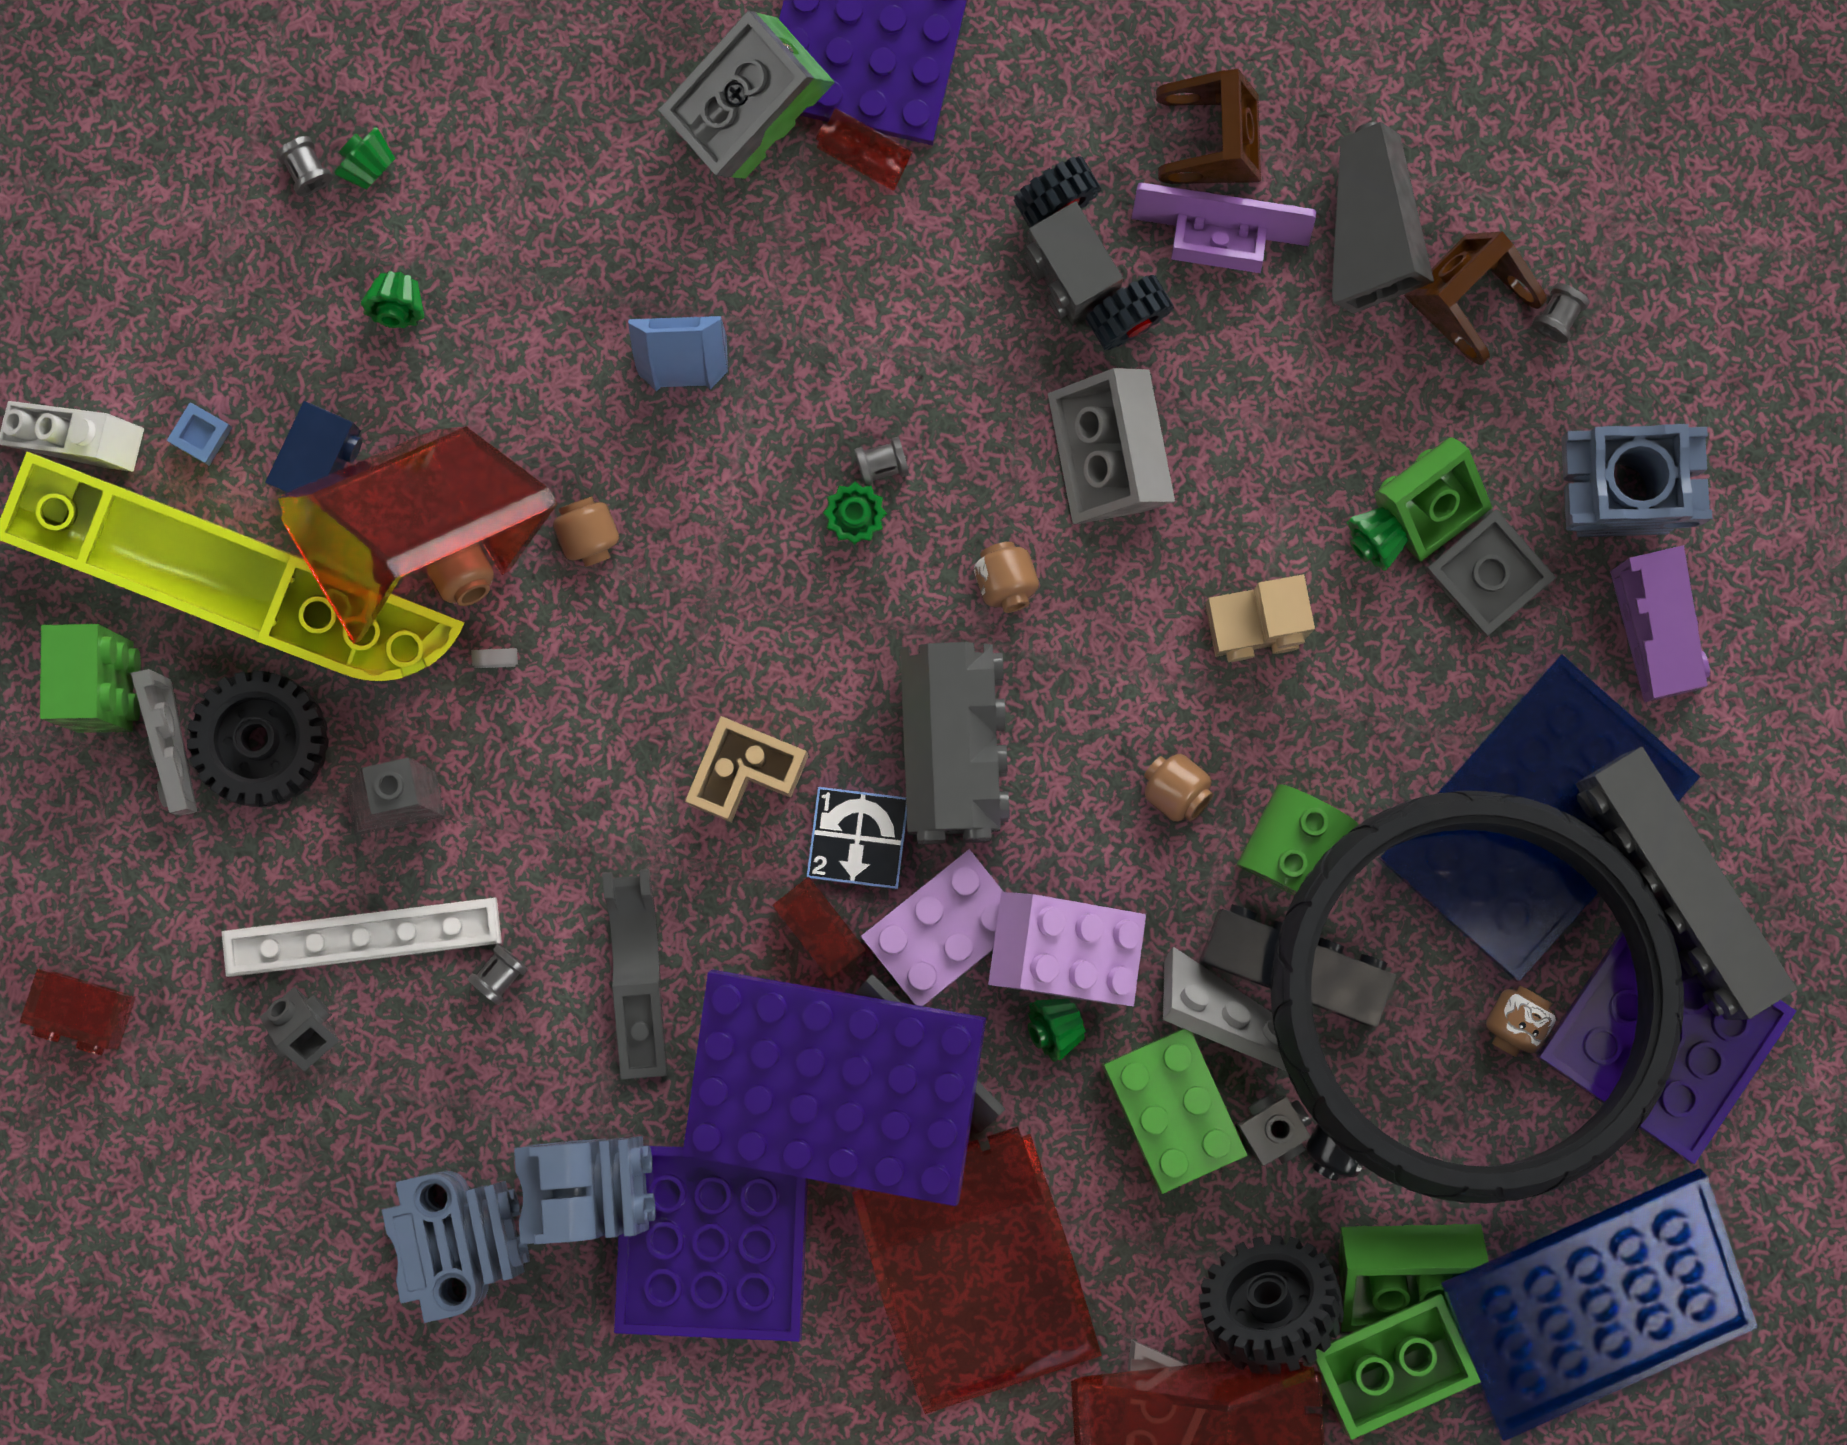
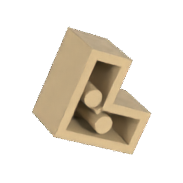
(1269, 616)
(741, 756)

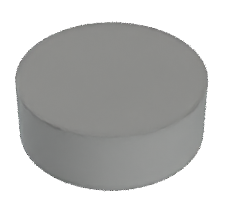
(494, 658)

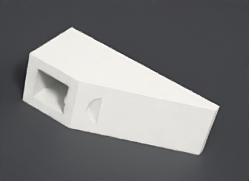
(72, 435)

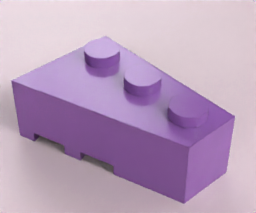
(1661, 623)

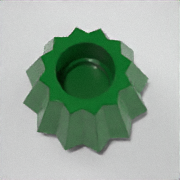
(364, 159)
(394, 300)
(854, 513)
(1377, 537)
(1055, 1027)

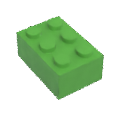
(88, 678)
(1174, 1110)

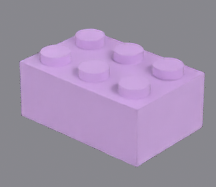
(939, 929)
(1067, 949)

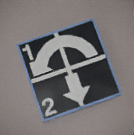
(857, 838)

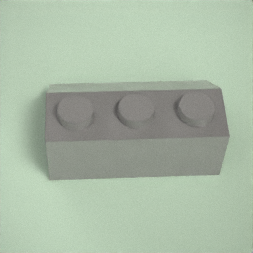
(1111, 445)

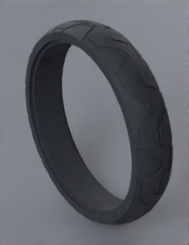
(1652, 954)

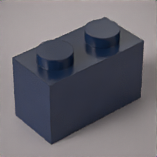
(314, 448)

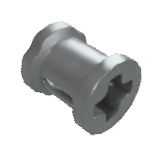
(304, 166)
(1561, 312)
(881, 461)
(497, 974)

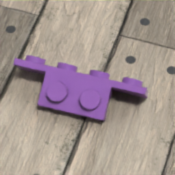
(1222, 227)

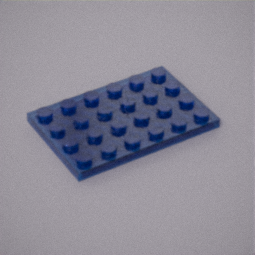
(1505, 889)
(1600, 1304)

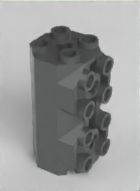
(953, 742)

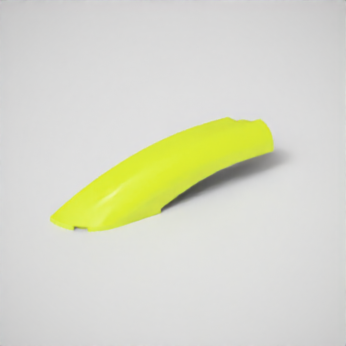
(210, 573)

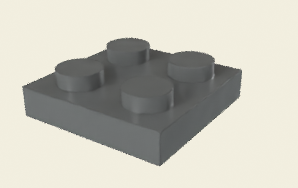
(1490, 573)

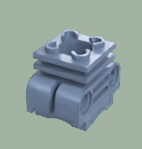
(1664, 459)
(584, 1190)
(464, 1240)

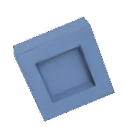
(199, 434)

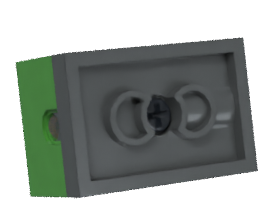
(745, 95)

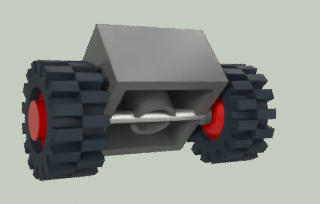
(1075, 262)

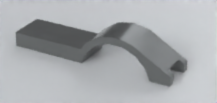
(636, 975)

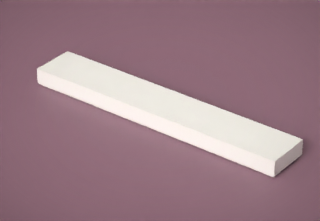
(361, 937)

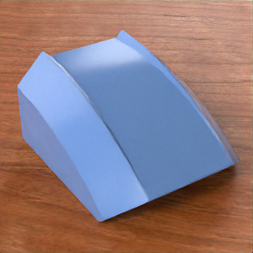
(679, 350)

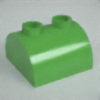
(1435, 497)
(1292, 837)

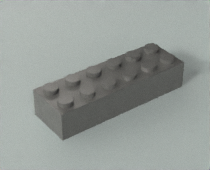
(1699, 903)

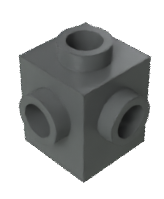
(299, 1028)
(1257, 1129)

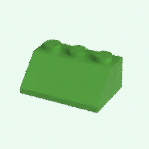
(1400, 1266)
(1395, 1367)

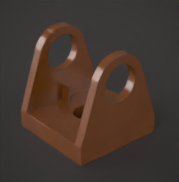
(1240, 129)
(1459, 272)

